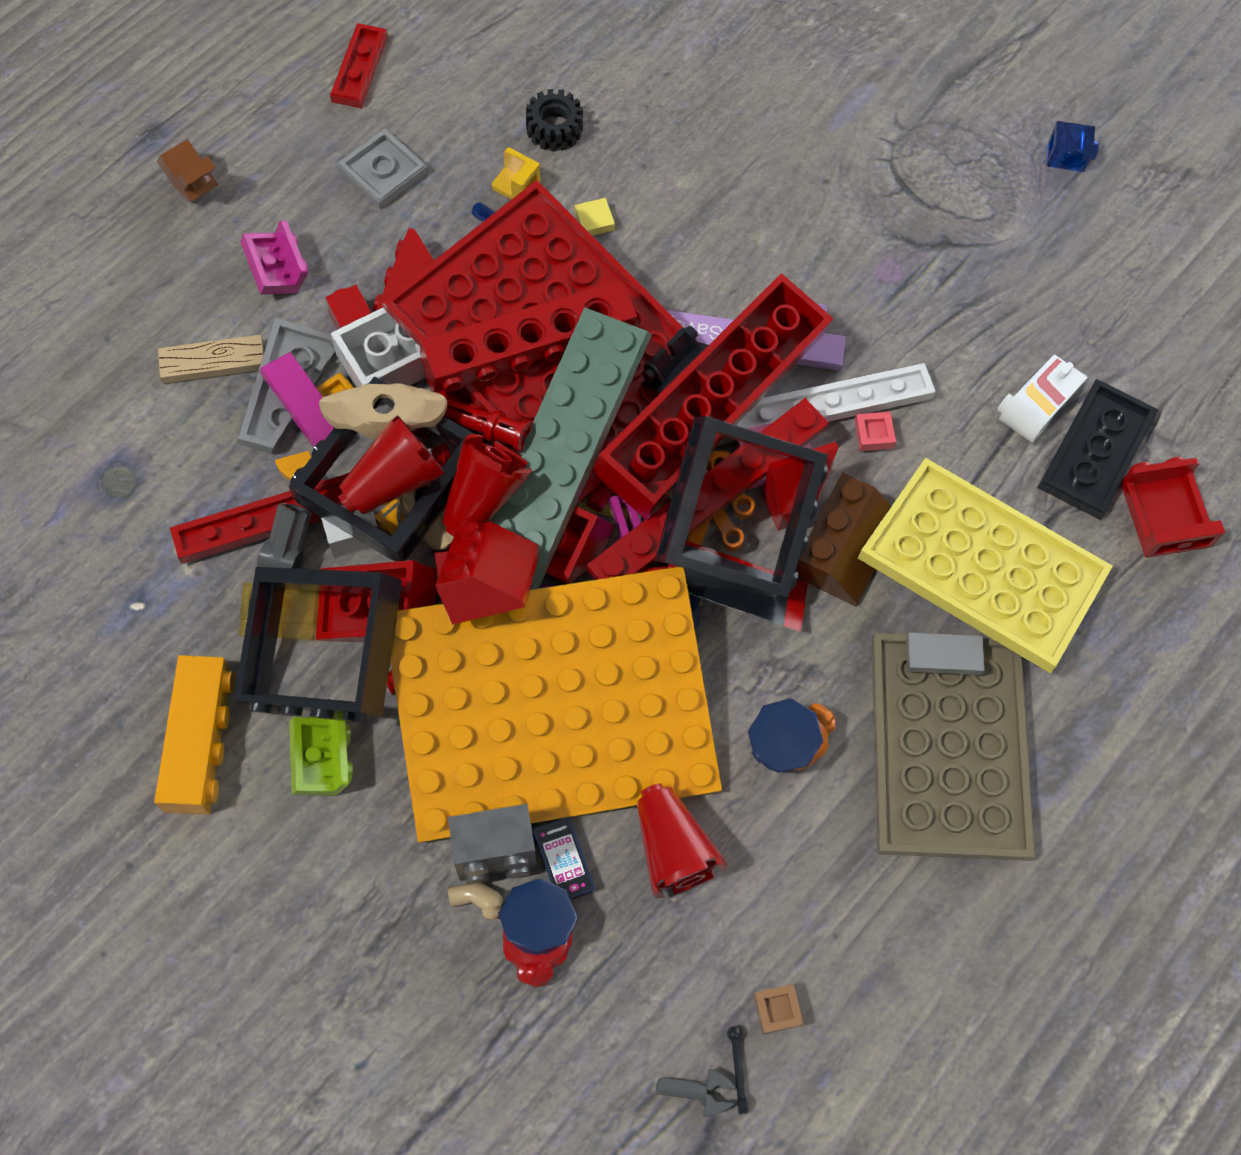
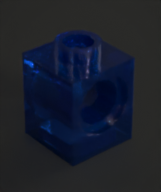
(1071, 146)

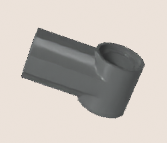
(286, 538)

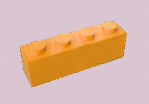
(194, 735)

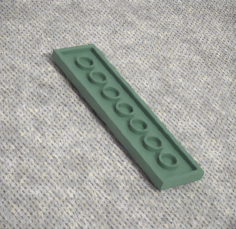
(572, 430)

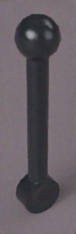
(735, 1034)

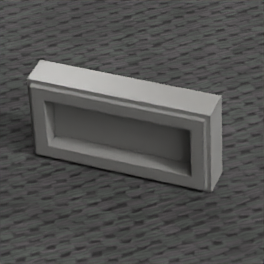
(945, 653)

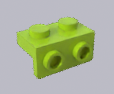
(319, 755)

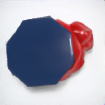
(537, 930)

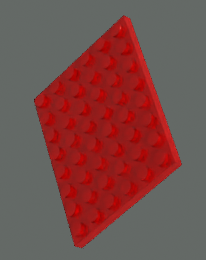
(517, 261)

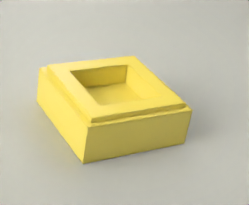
(595, 216)

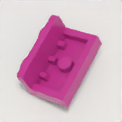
(275, 260)

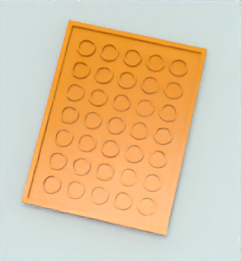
(554, 702)

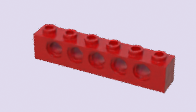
(507, 331)

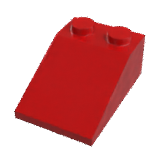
(345, 615)

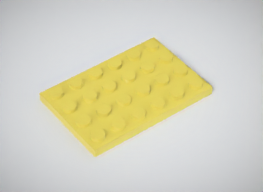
(986, 564)

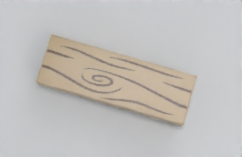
(210, 359)

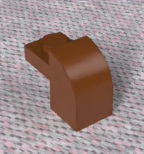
(188, 171)

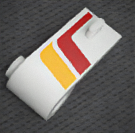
(1040, 398)

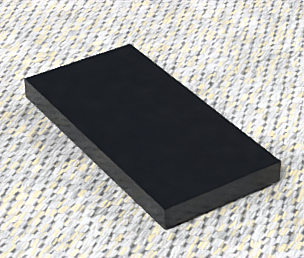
(1098, 449)

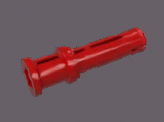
(493, 425)

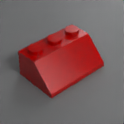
(486, 572)

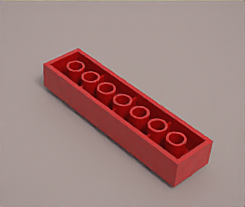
(718, 384)

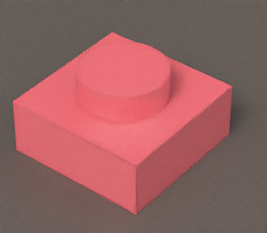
(875, 431)

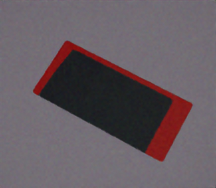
(764, 605)

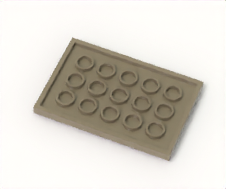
(951, 757)

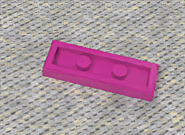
(297, 396)

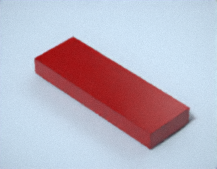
(359, 65)

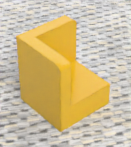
(516, 175)

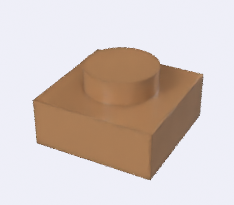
(778, 1009)

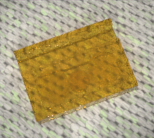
(297, 613)

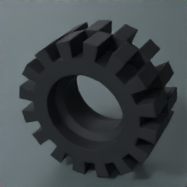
(549, 106)

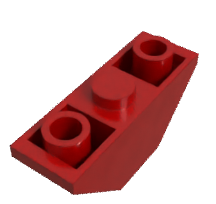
(410, 259)

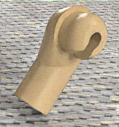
(480, 895)

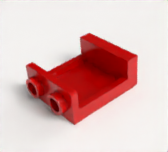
(1169, 508)

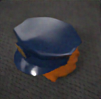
(790, 735)

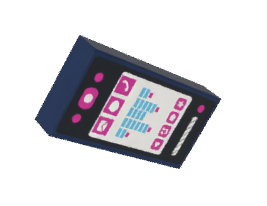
(564, 858)

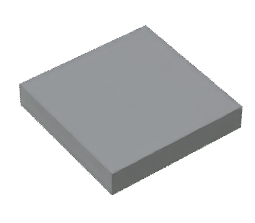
(382, 168)

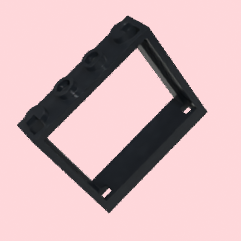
(688, 489)
(416, 523)
(263, 629)

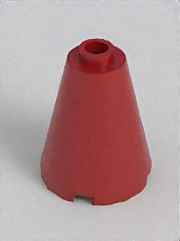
(389, 469)
(482, 482)
(674, 843)

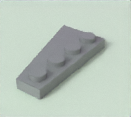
(265, 416)

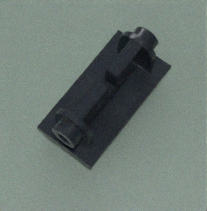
(664, 367)

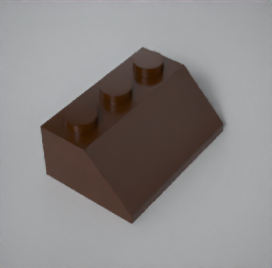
(838, 538)

